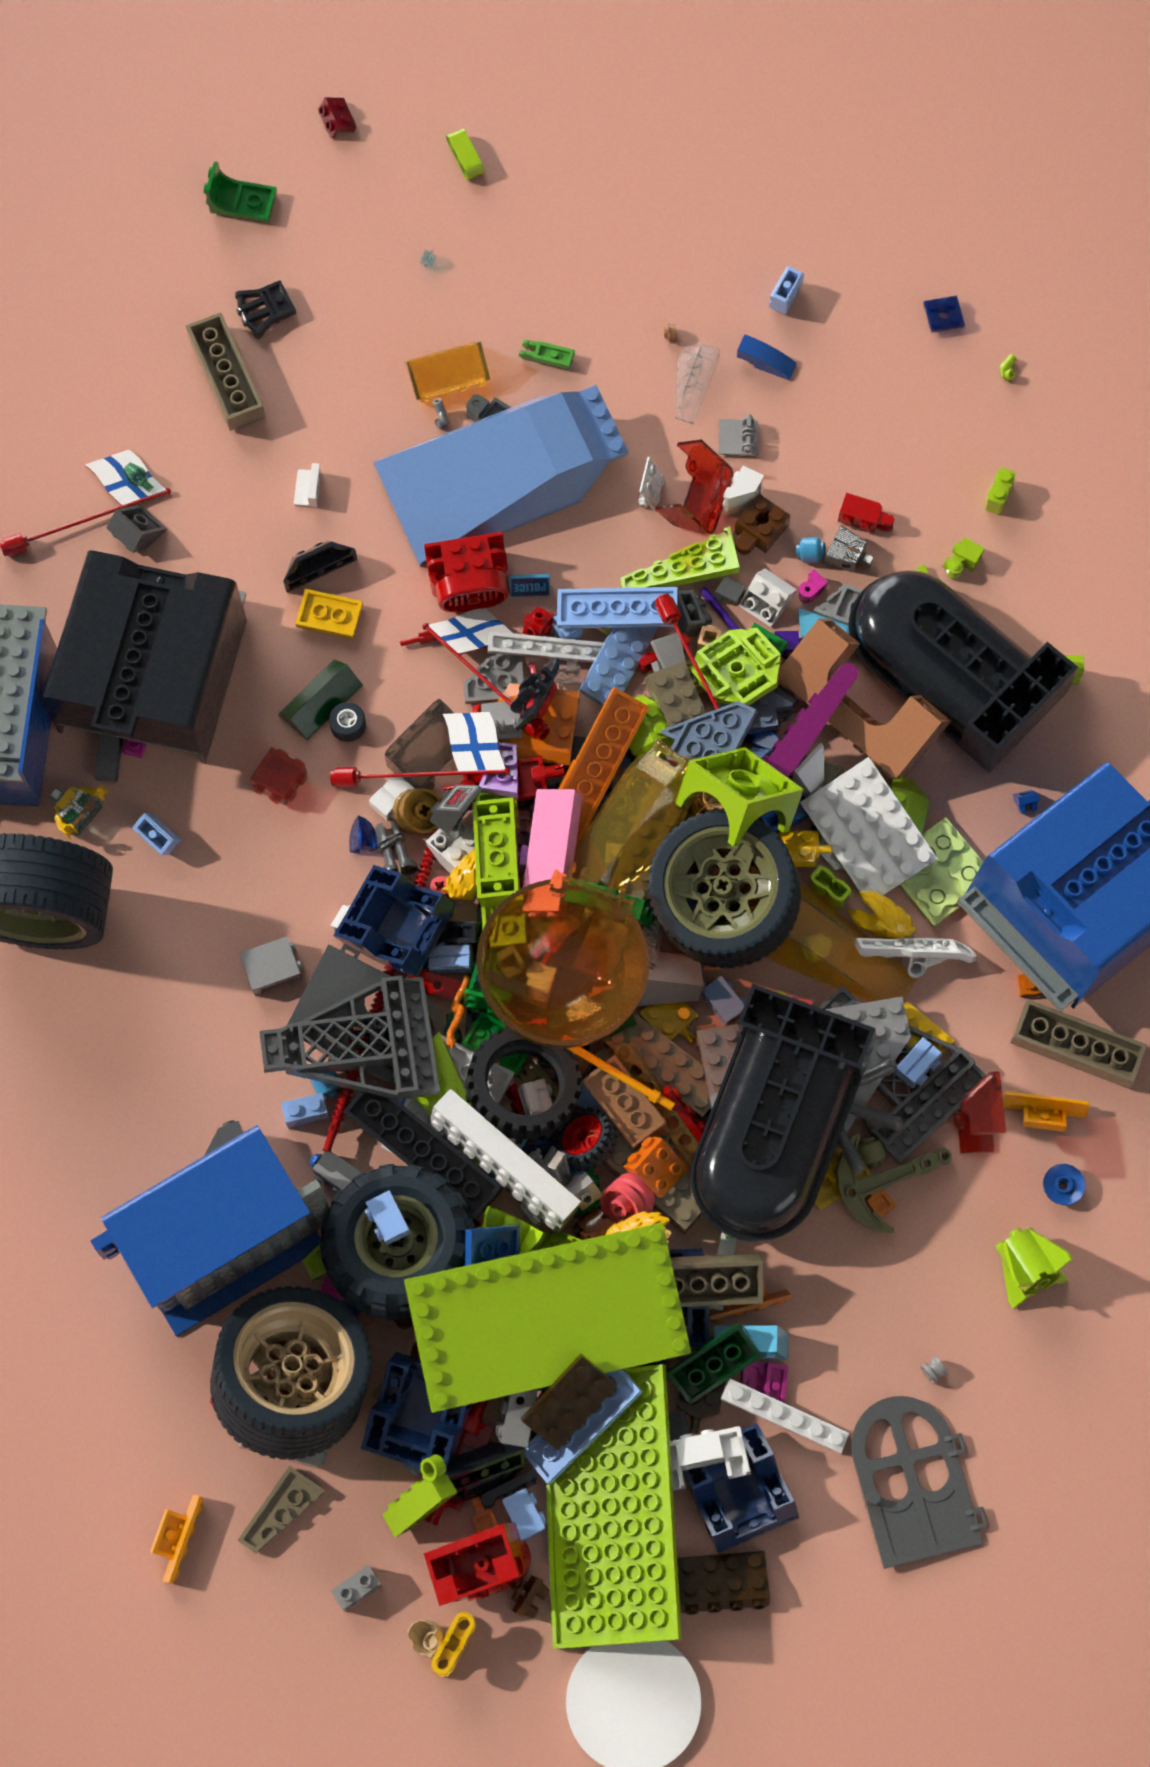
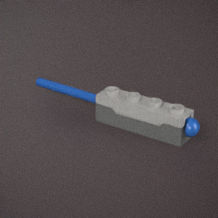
(334, 1171)

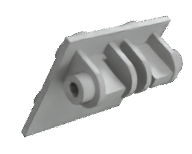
(738, 436)
(504, 719)

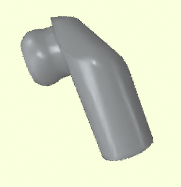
(442, 420)

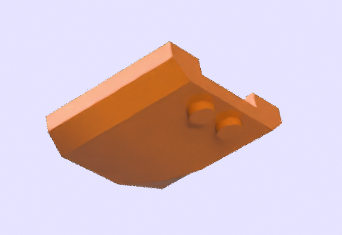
(561, 720)

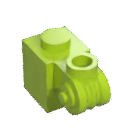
(966, 555)

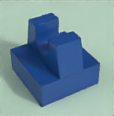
(1024, 798)

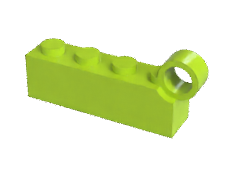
(422, 1499)

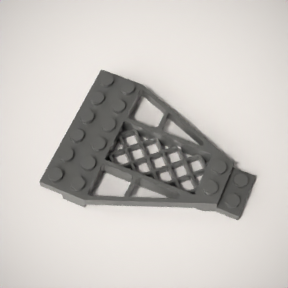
(409, 1041)
(928, 1104)

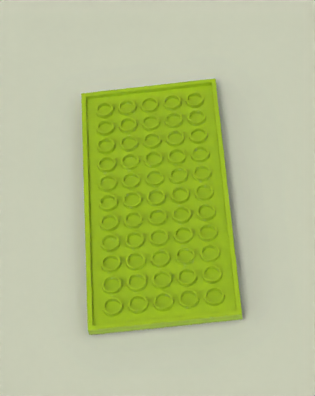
(532, 1313)
(617, 1531)

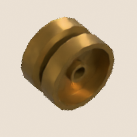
(413, 810)

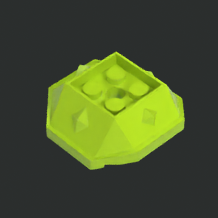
(742, 652)

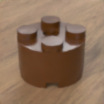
(592, 1224)

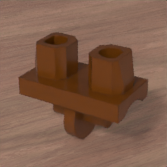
(524, 1595)

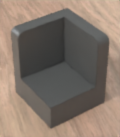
(730, 590)

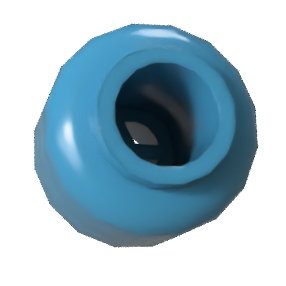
(811, 549)
(327, 1089)

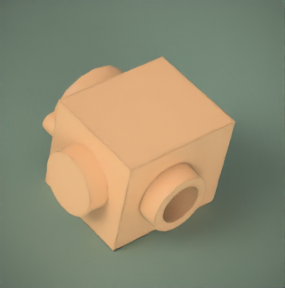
(707, 635)

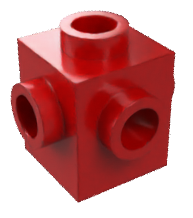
(538, 622)

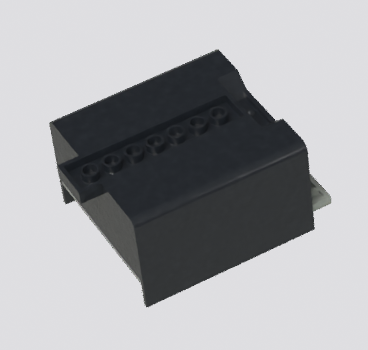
(146, 654)

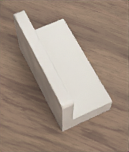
(308, 486)

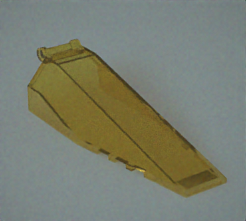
(635, 819)
(826, 950)

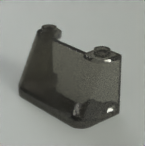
(422, 747)

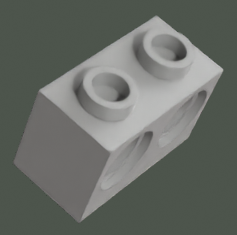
(356, 1588)

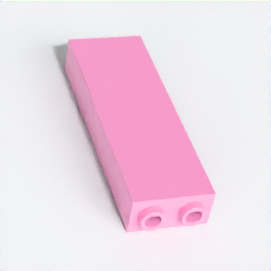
(552, 833)

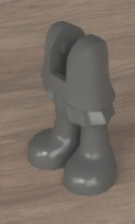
(388, 843)

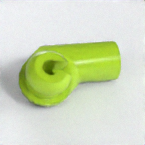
(1005, 368)

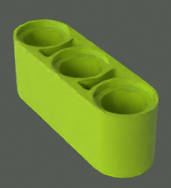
(465, 154)

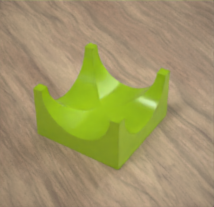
(743, 787)

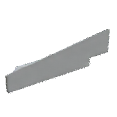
(668, 651)

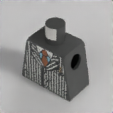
(847, 551)

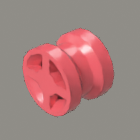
(440, 880)

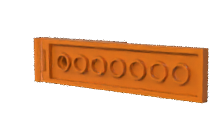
(603, 752)

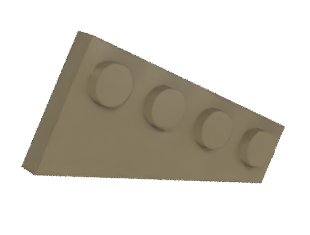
(283, 1505)

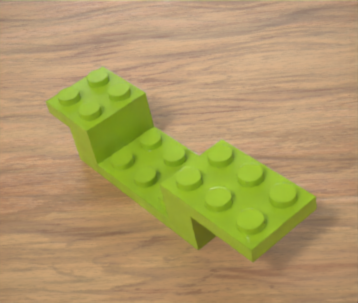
(495, 850)

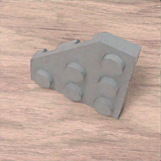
(499, 671)

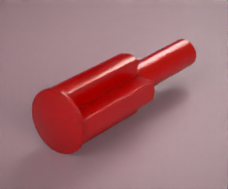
(424, 637)

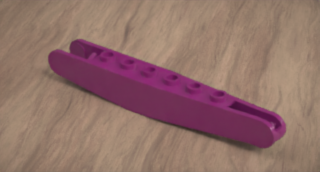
(811, 721)

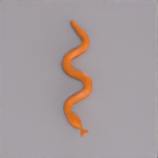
(458, 1009)

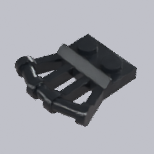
(275, 300)

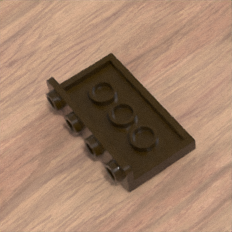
(569, 1402)
(723, 1582)

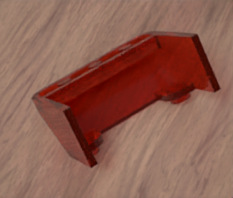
(705, 495)
(981, 1115)

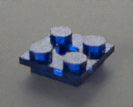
(946, 305)

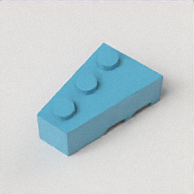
(770, 1340)

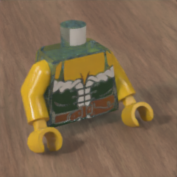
(77, 808)

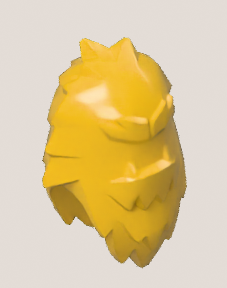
(462, 879)
(889, 919)
(640, 1220)

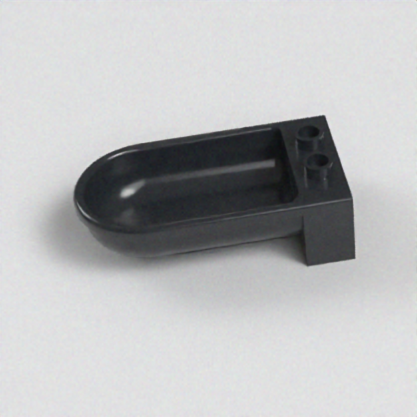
(940, 647)
(778, 1115)

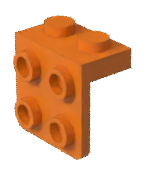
(656, 1165)

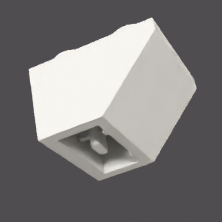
(745, 488)
(767, 597)
(452, 847)

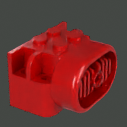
(468, 572)
(478, 1564)

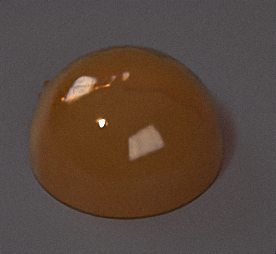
(563, 961)

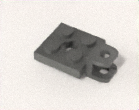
(480, 408)

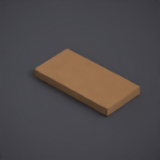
(624, 1105)

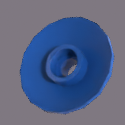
(1070, 1177)

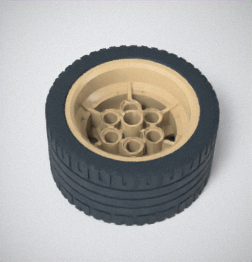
(306, 1321)

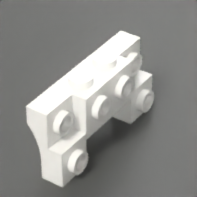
(709, 1449)

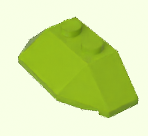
(650, 730)
(912, 800)

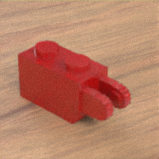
(864, 514)

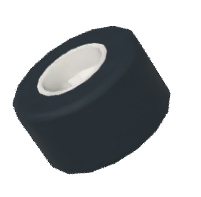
(344, 715)

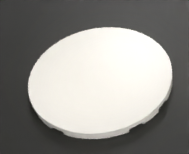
(633, 1704)

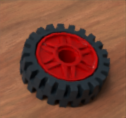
(587, 1139)

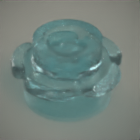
(427, 258)

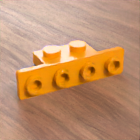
(1045, 1111)
(173, 1537)

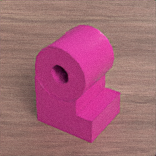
(812, 587)

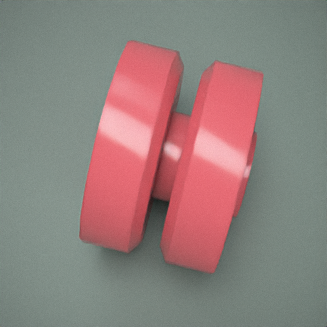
(626, 1198)

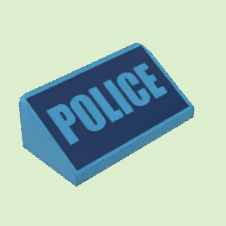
(529, 585)

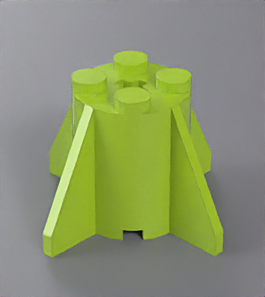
(531, 1237)
(1030, 1264)

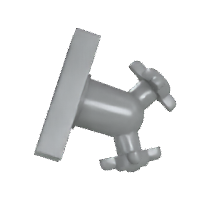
(554, 1164)

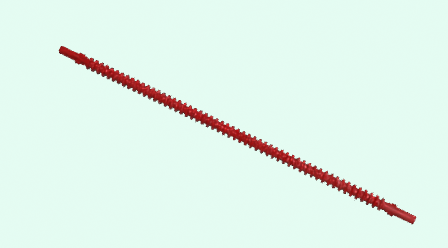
(334, 1128)

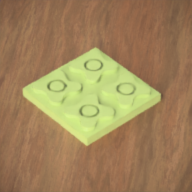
(947, 879)

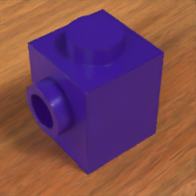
(792, 638)

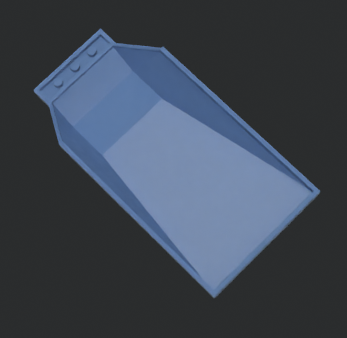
(501, 469)

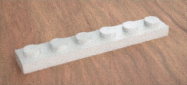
(543, 647)
(784, 1416)

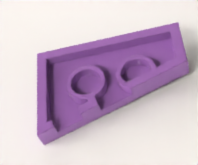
(500, 783)

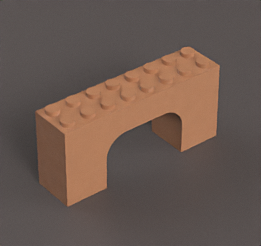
(891, 745)

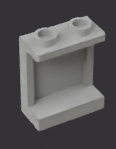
(271, 964)

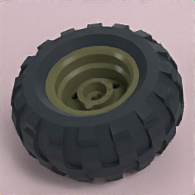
(348, 1237)

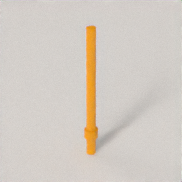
(654, 1095)

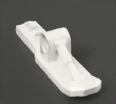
(917, 951)

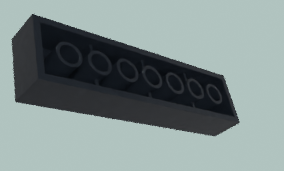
(421, 1146)

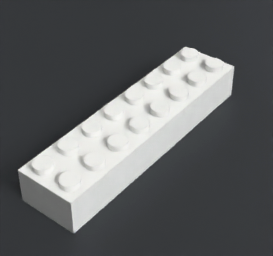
(504, 1160)

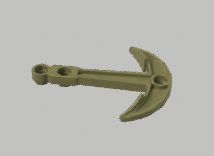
(863, 1187)

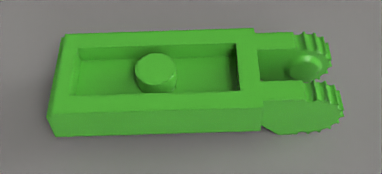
(548, 354)

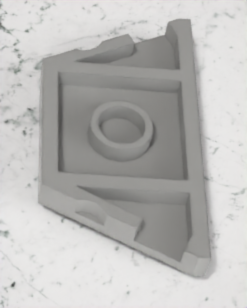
(839, 604)

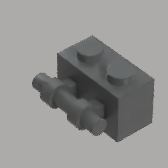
(692, 613)

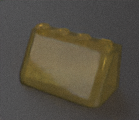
(447, 371)

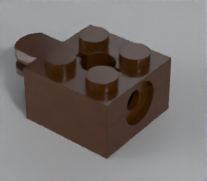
(760, 525)

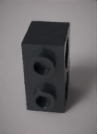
(462, 932)

